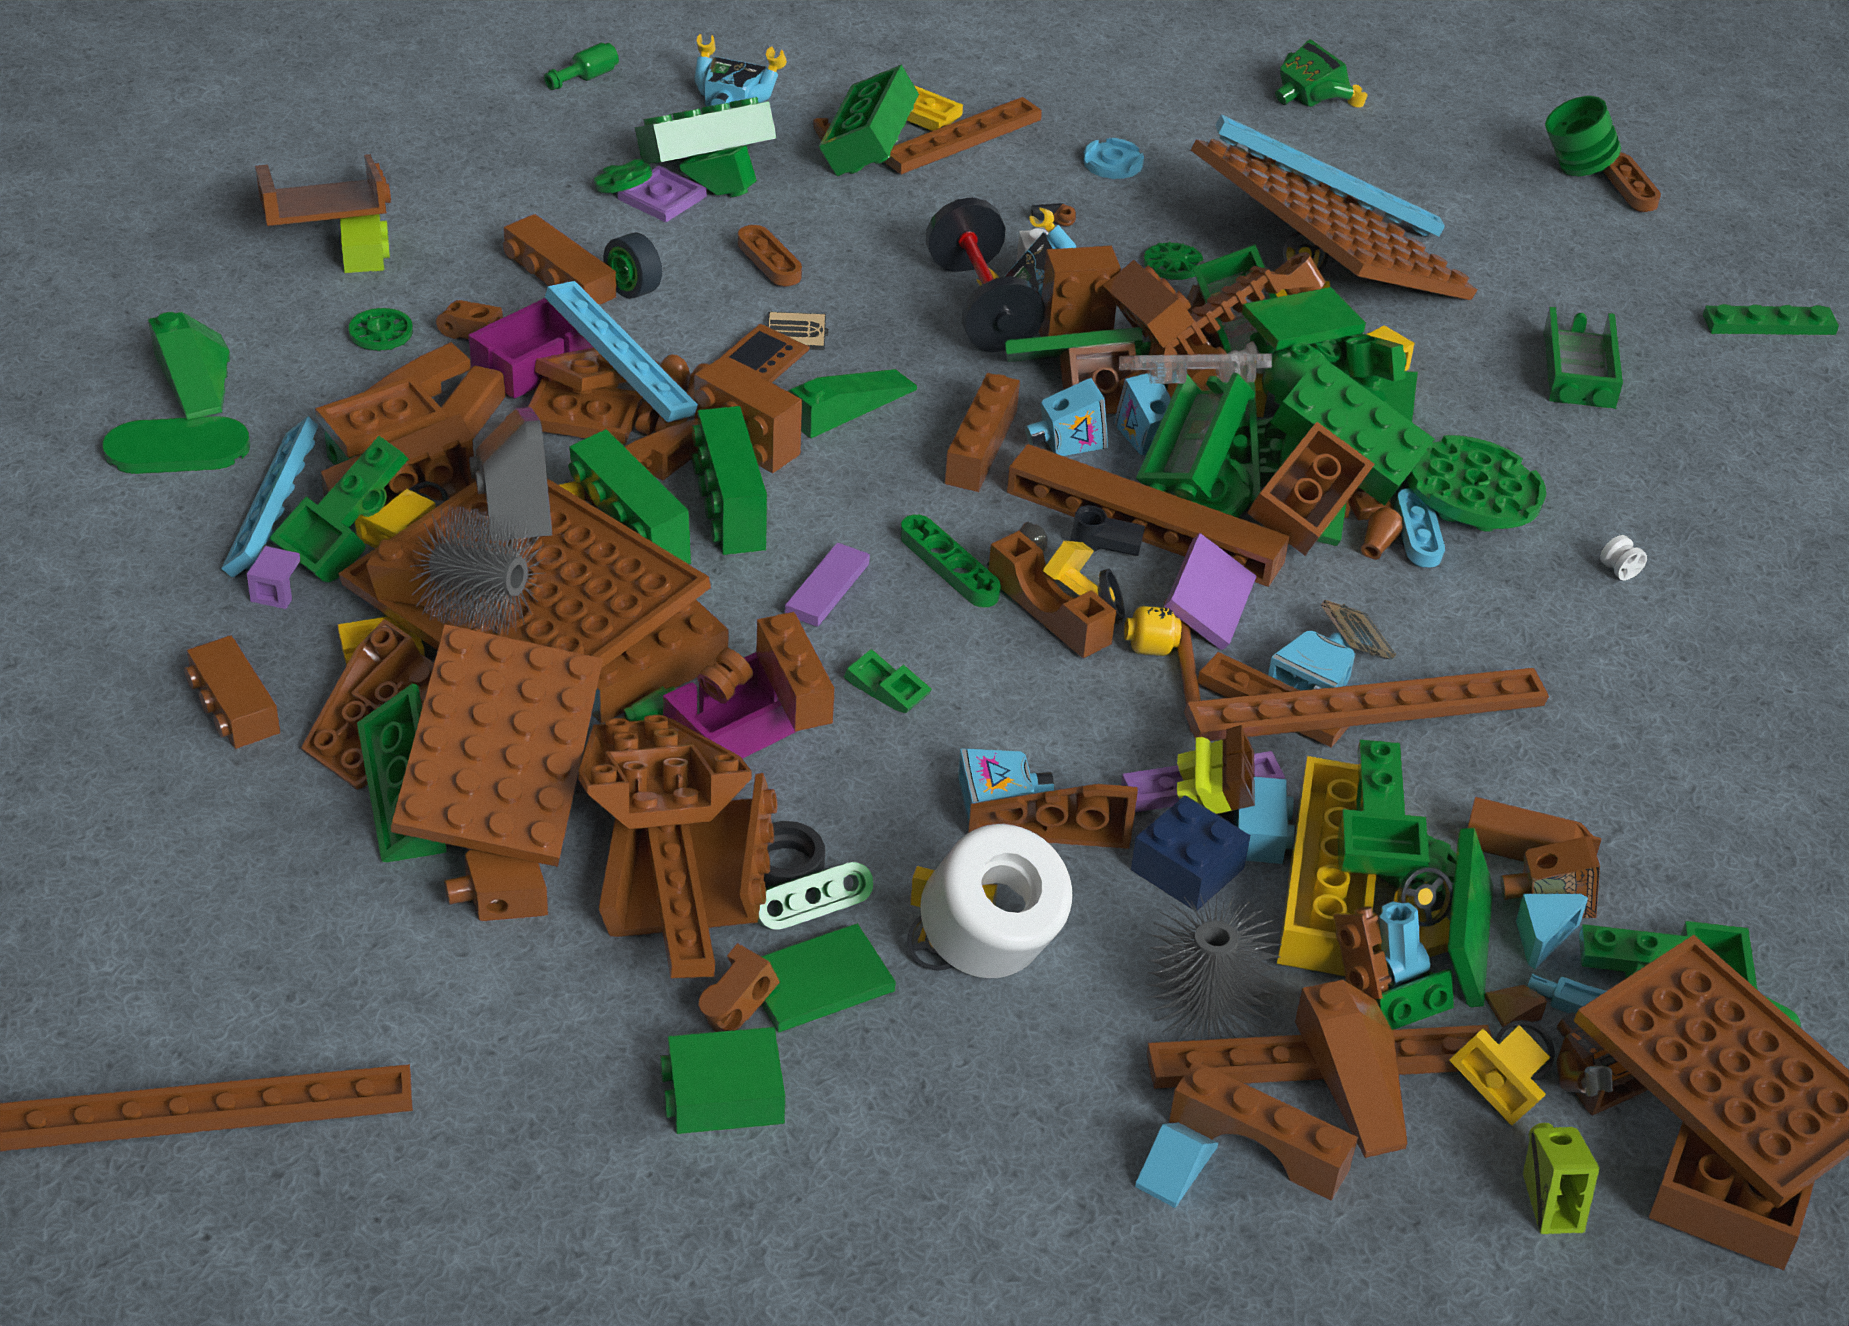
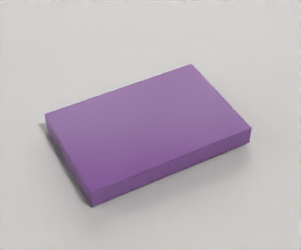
(1210, 591)

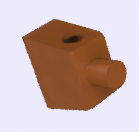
(499, 887)

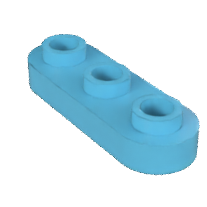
(1420, 530)

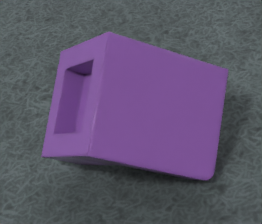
(270, 577)

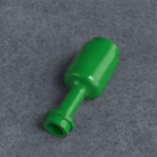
(597, 58)

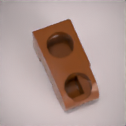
(466, 317)
(738, 991)

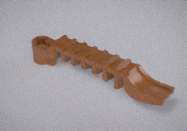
(1294, 276)

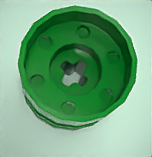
(1583, 136)

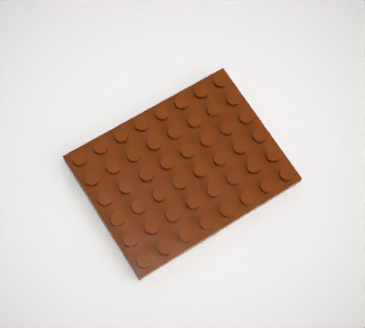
(1336, 223)
(597, 582)

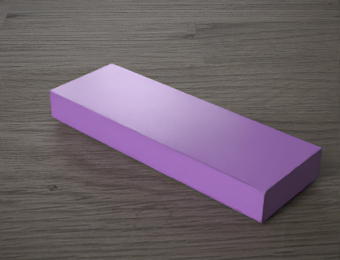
(827, 584)

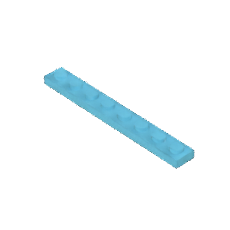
(1318, 171)

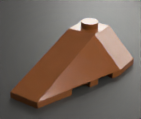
(1075, 815)
(1357, 1062)

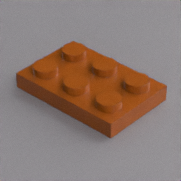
(580, 370)
(383, 411)
(585, 414)

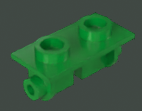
(1418, 999)

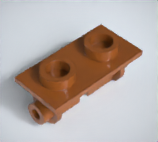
(1362, 966)

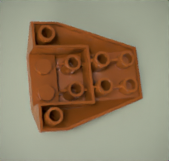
(375, 673)
(659, 772)

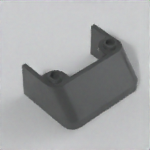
(513, 474)

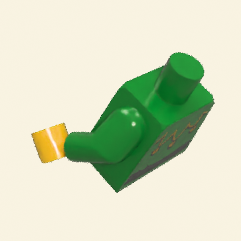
(1315, 76)

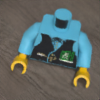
(732, 80)
(1032, 262)

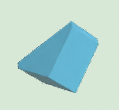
(1546, 922)
(1174, 1162)

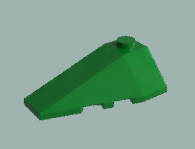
(192, 362)
(841, 398)

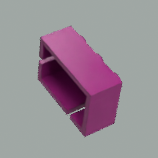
(521, 338)
(742, 724)

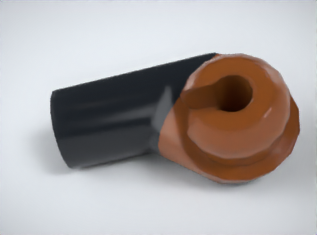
(1063, 214)

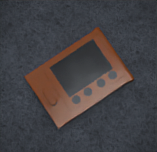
(766, 352)

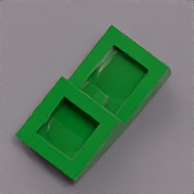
(895, 688)

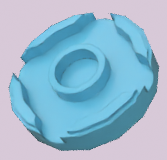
(1123, 163)

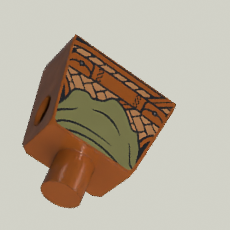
(1558, 869)

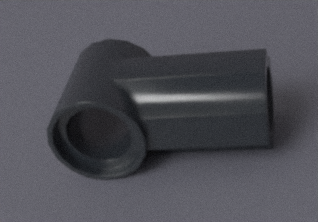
(1099, 531)

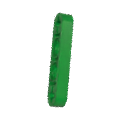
(955, 557)

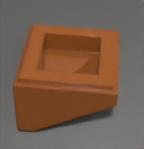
(1516, 1004)

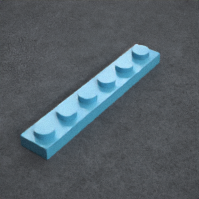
(621, 351)
(268, 502)

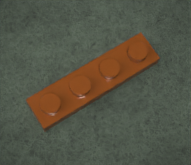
(1238, 680)

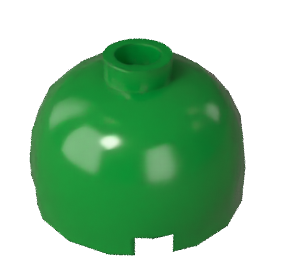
(1288, 369)

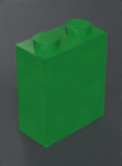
(723, 1080)

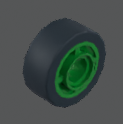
(635, 264)

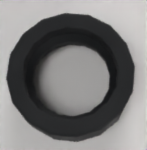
(801, 838)

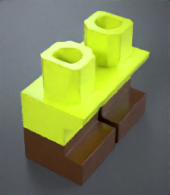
(1219, 772)

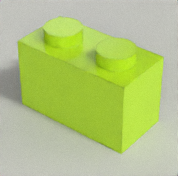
(364, 243)

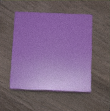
(664, 194)

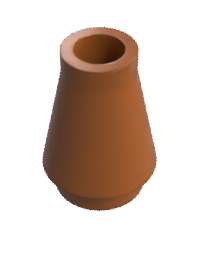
(1381, 531)

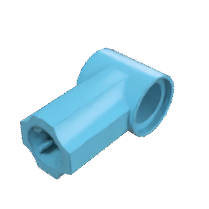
(1401, 943)

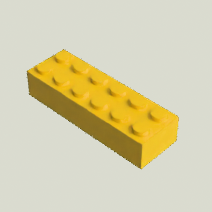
(1314, 881)

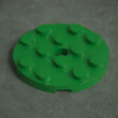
(1505, 489)

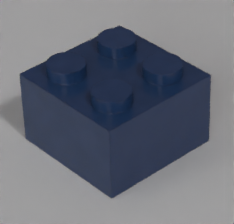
(1190, 852)

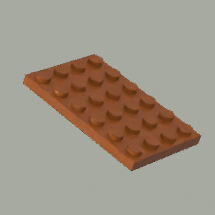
(498, 746)
(1728, 1067)

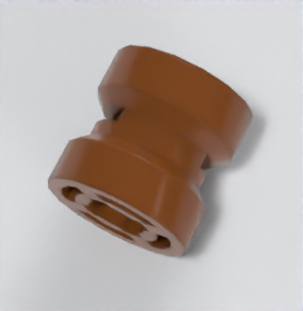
(725, 675)

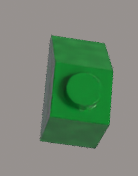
(722, 170)

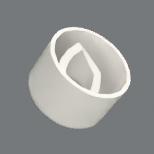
(969, 927)

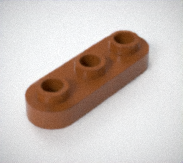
(1633, 183)
(770, 255)

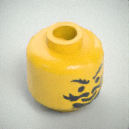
(1153, 630)

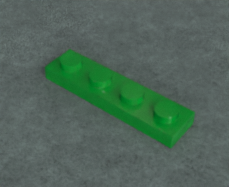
(1770, 320)

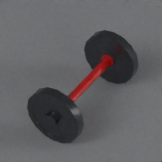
(1002, 309)

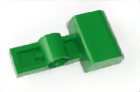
(1371, 356)
(323, 531)
(1378, 833)
(1625, 948)

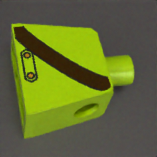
(1562, 1166)

